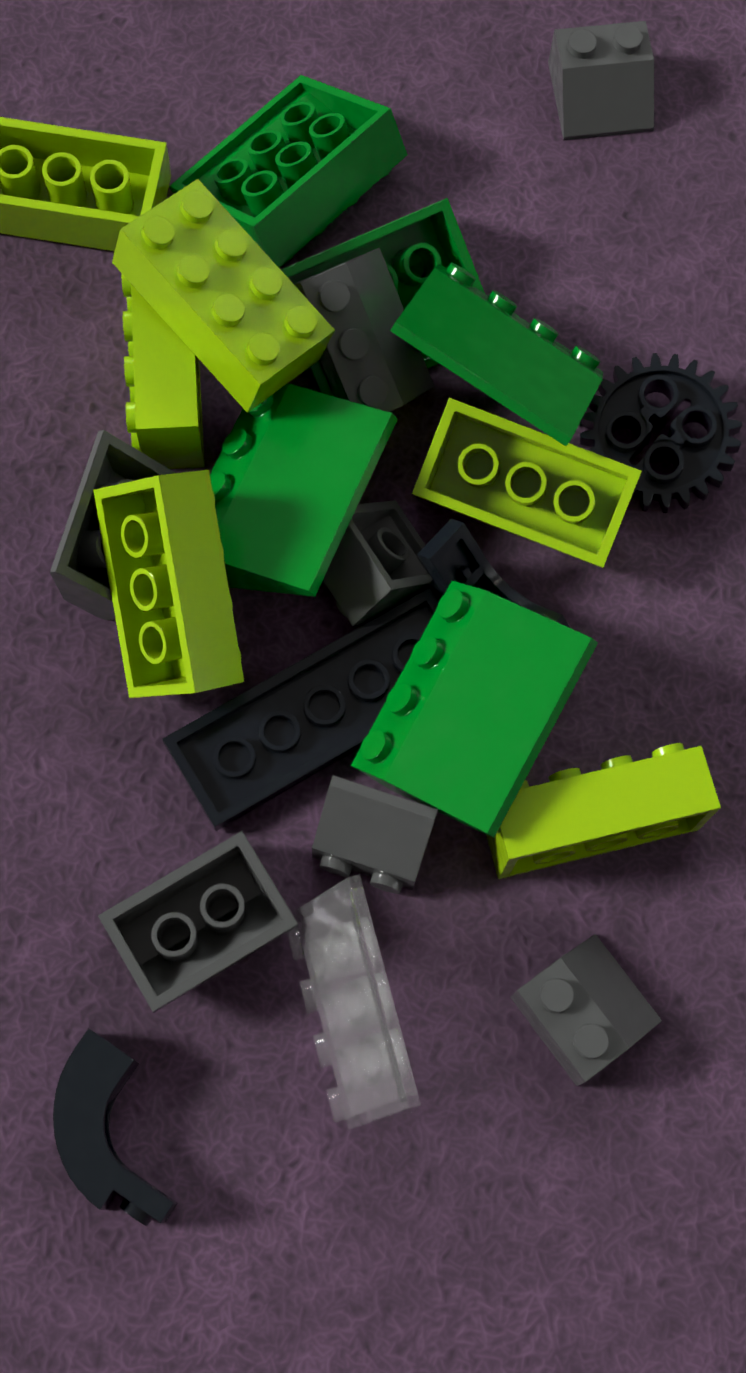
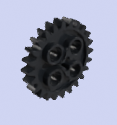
(693, 458)

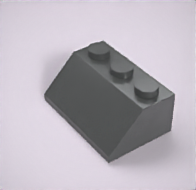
(363, 355)
(80, 558)
(197, 921)

